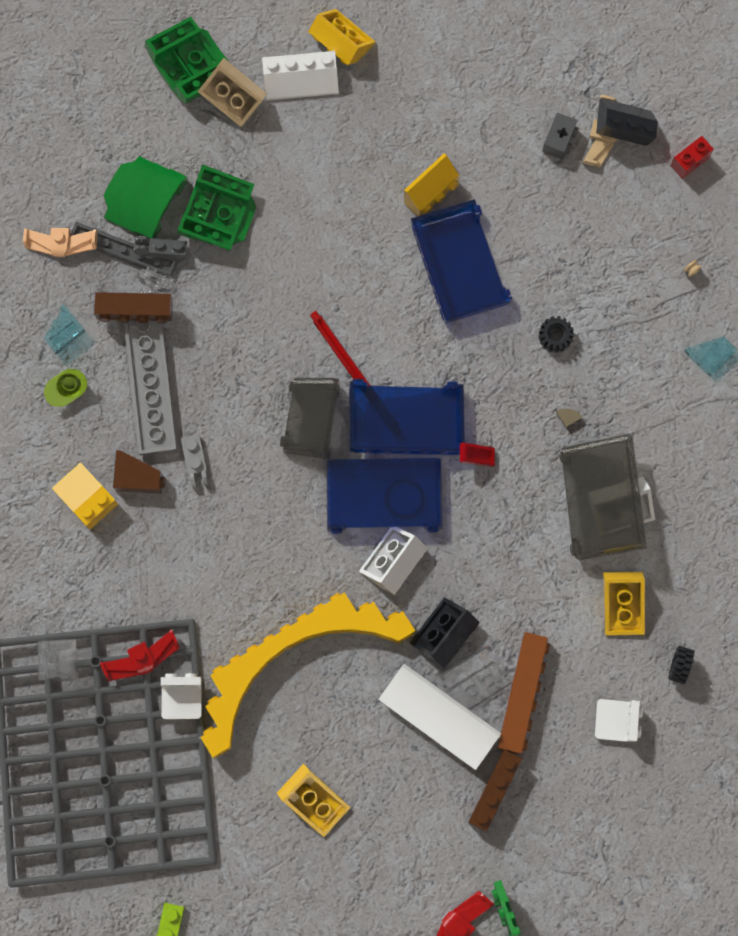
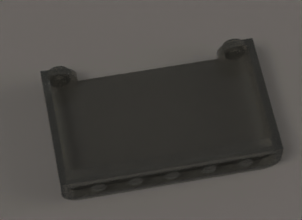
(603, 497)

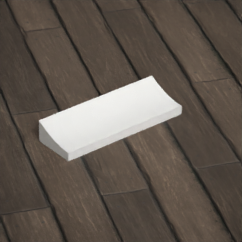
(439, 716)

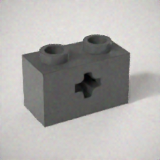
(563, 126)

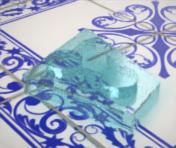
(63, 331)
(711, 354)

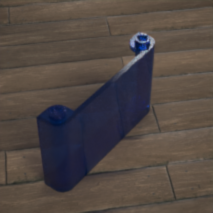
(459, 261)
(406, 419)
(384, 493)

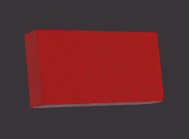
(477, 454)

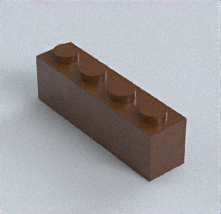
(133, 306)
(494, 790)

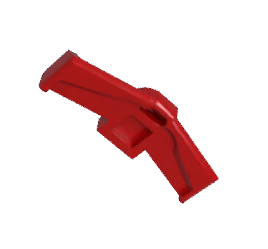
(141, 659)
(458, 920)

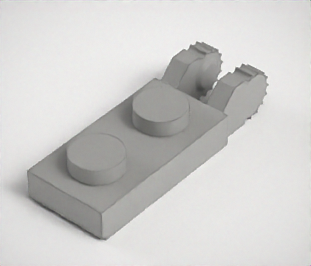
(194, 459)

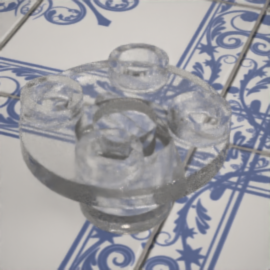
(154, 281)

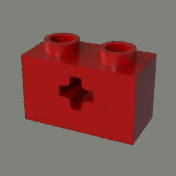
(692, 157)

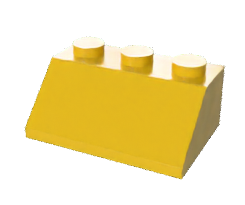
(341, 35)
(431, 186)

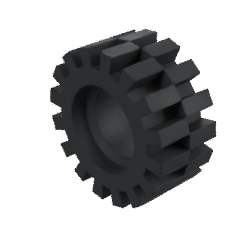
(563, 326)
(681, 665)

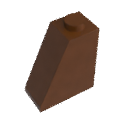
(136, 476)

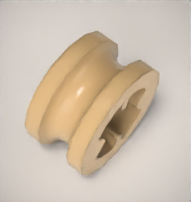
(692, 268)

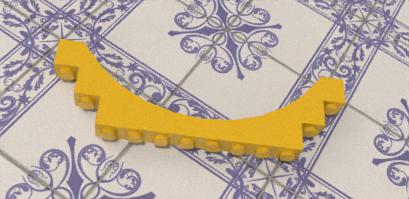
(332, 618)

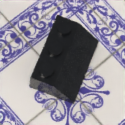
(626, 122)
(444, 632)

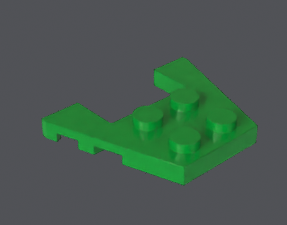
(505, 913)

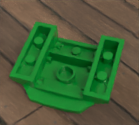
(184, 57)
(141, 196)
(218, 209)

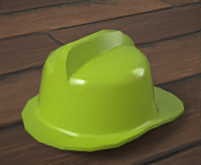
(65, 387)

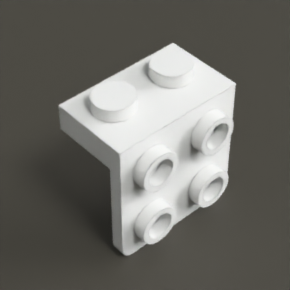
(181, 696)
(618, 720)

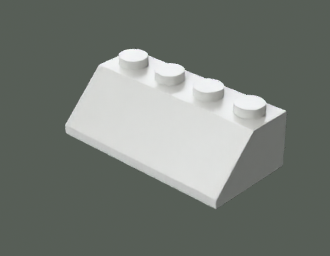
(300, 75)

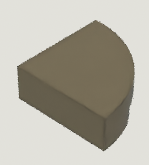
(568, 416)

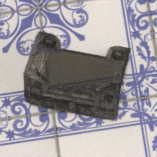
(310, 417)

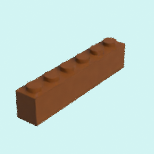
(522, 693)

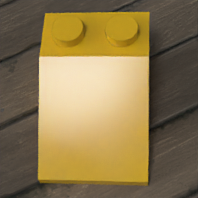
(85, 496)
(624, 603)
(313, 800)

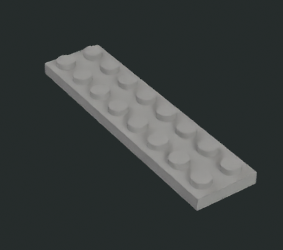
(150, 387)

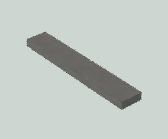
(125, 251)

